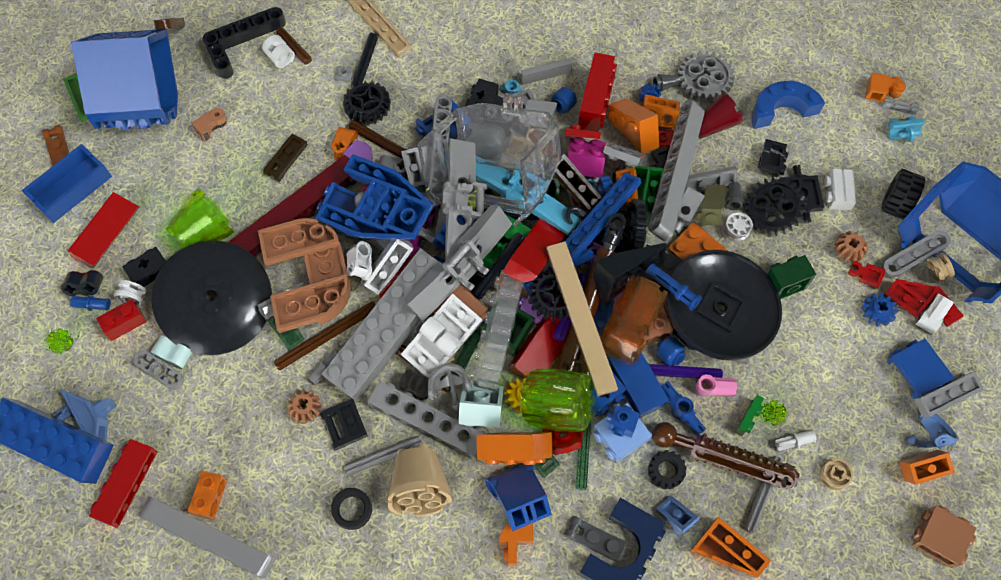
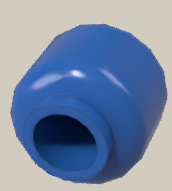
(565, 100)
(671, 351)

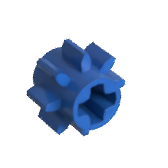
(649, 89)

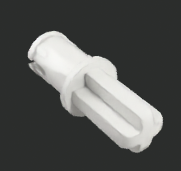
(795, 440)

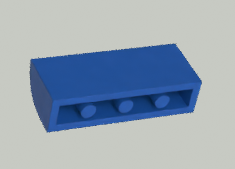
(642, 385)

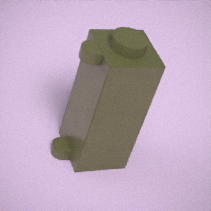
(712, 205)

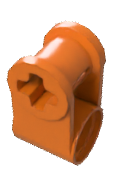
(342, 141)

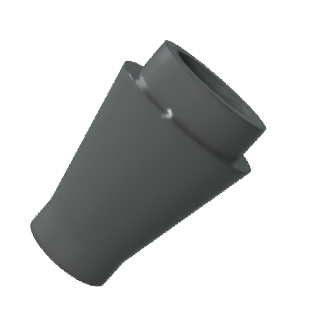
(666, 81)
(734, 198)

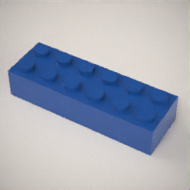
(52, 441)

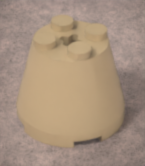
(418, 483)

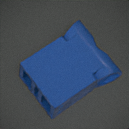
(519, 495)

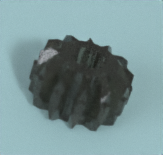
(415, 384)

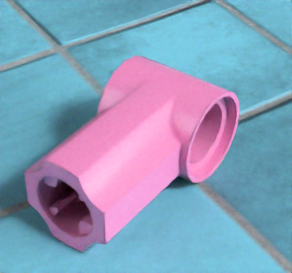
(717, 386)

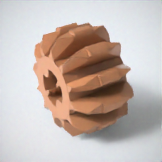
(851, 246)
(298, 412)

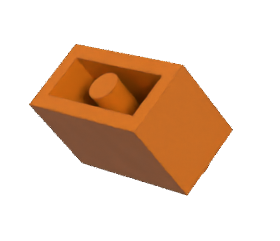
(926, 467)

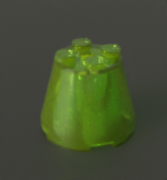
(199, 221)

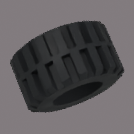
(903, 194)

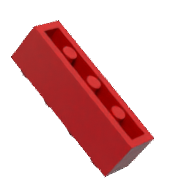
(123, 483)

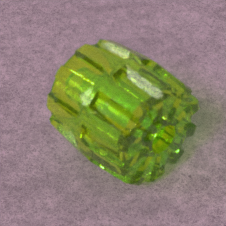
(557, 400)

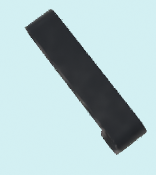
(239, 32)

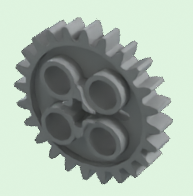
(705, 76)

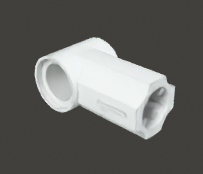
(932, 317)

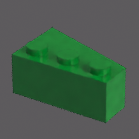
(649, 186)

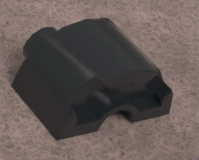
(773, 157)

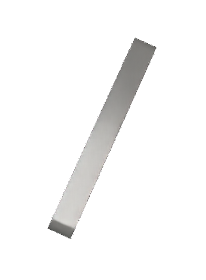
(676, 170)

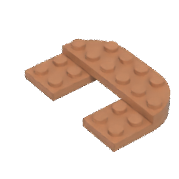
(325, 268)

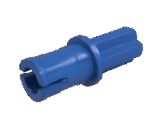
(90, 303)

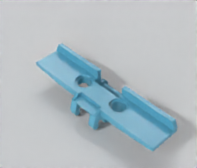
(509, 187)

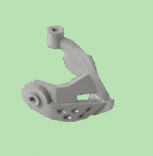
(451, 380)

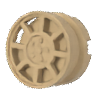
(940, 267)
(836, 474)

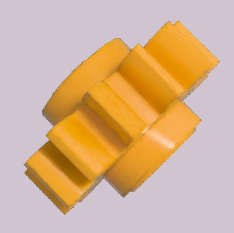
(513, 393)

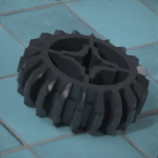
(373, 107)
(538, 297)

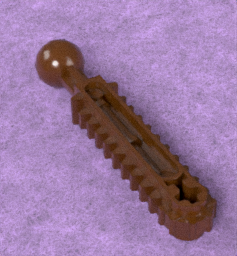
(728, 456)

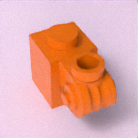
(879, 86)

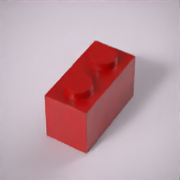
(121, 320)

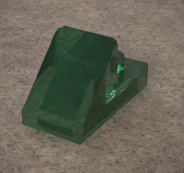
(289, 338)

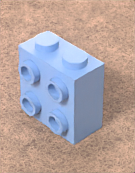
(620, 447)

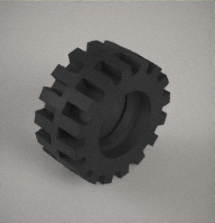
(657, 478)

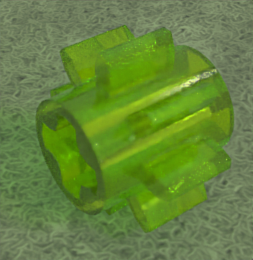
(59, 341)
(774, 412)

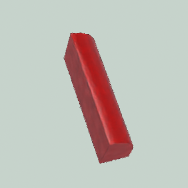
(102, 230)
(532, 252)
(538, 350)

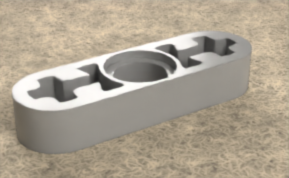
(173, 373)

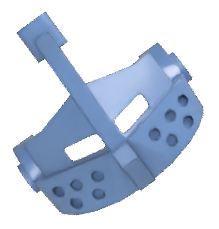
(935, 424)

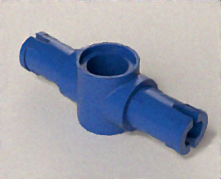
(688, 416)

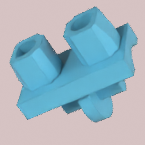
(905, 129)

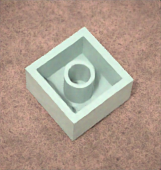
(481, 407)

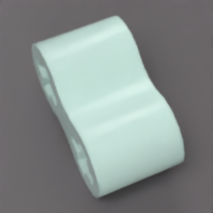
(170, 352)

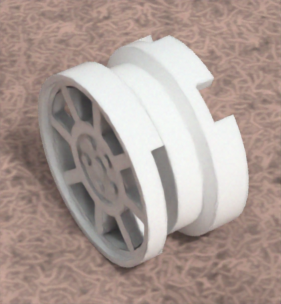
(738, 227)
(129, 290)

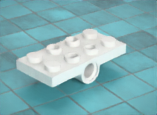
(442, 336)

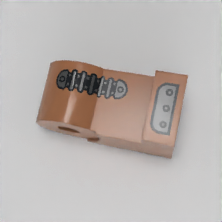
(209, 122)

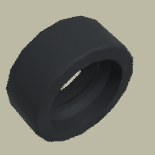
(339, 498)

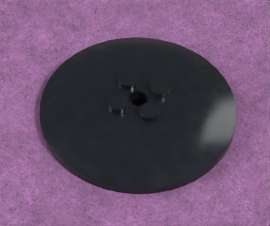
(749, 300)
(213, 325)

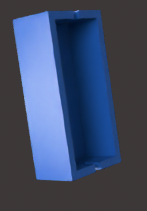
(67, 183)

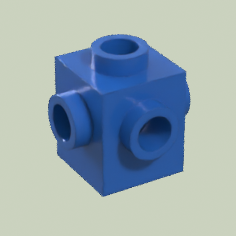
(622, 420)

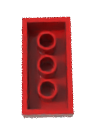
(597, 92)

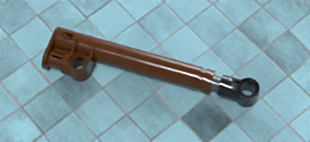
(571, 355)

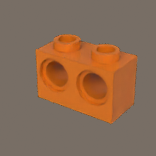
(662, 107)
(207, 495)

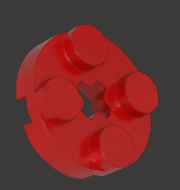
(566, 444)

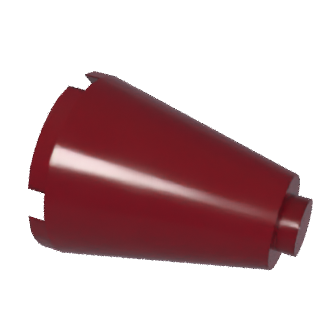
(720, 116)

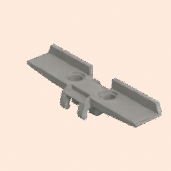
(455, 195)
(462, 265)

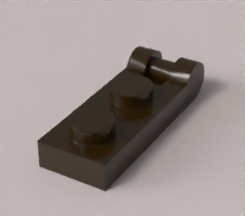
(285, 157)

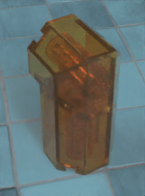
(633, 320)

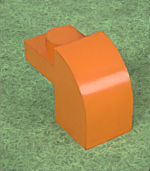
(521, 536)

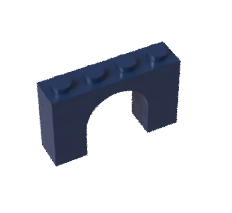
(645, 529)

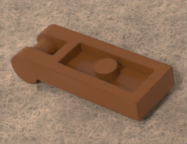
(58, 146)

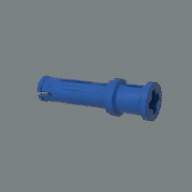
(680, 292)

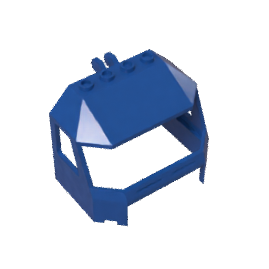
(973, 202)

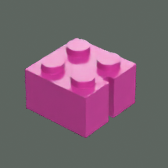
(587, 156)

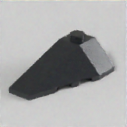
(616, 269)

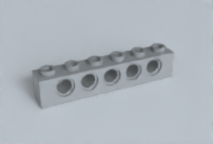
(386, 391)

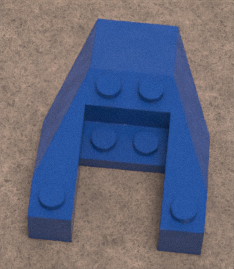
(387, 209)

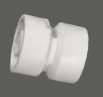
(278, 51)

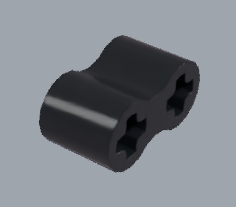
(84, 283)

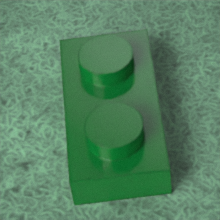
(754, 409)

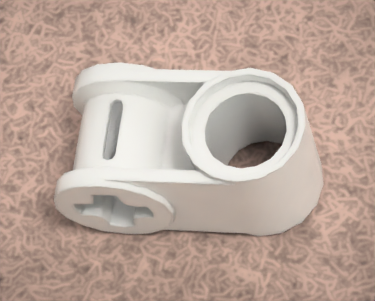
(359, 261)

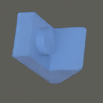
(677, 515)

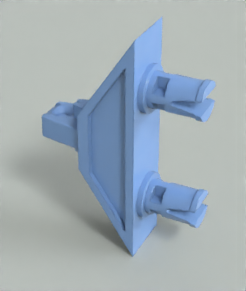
(88, 414)

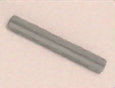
(380, 456)
(759, 504)

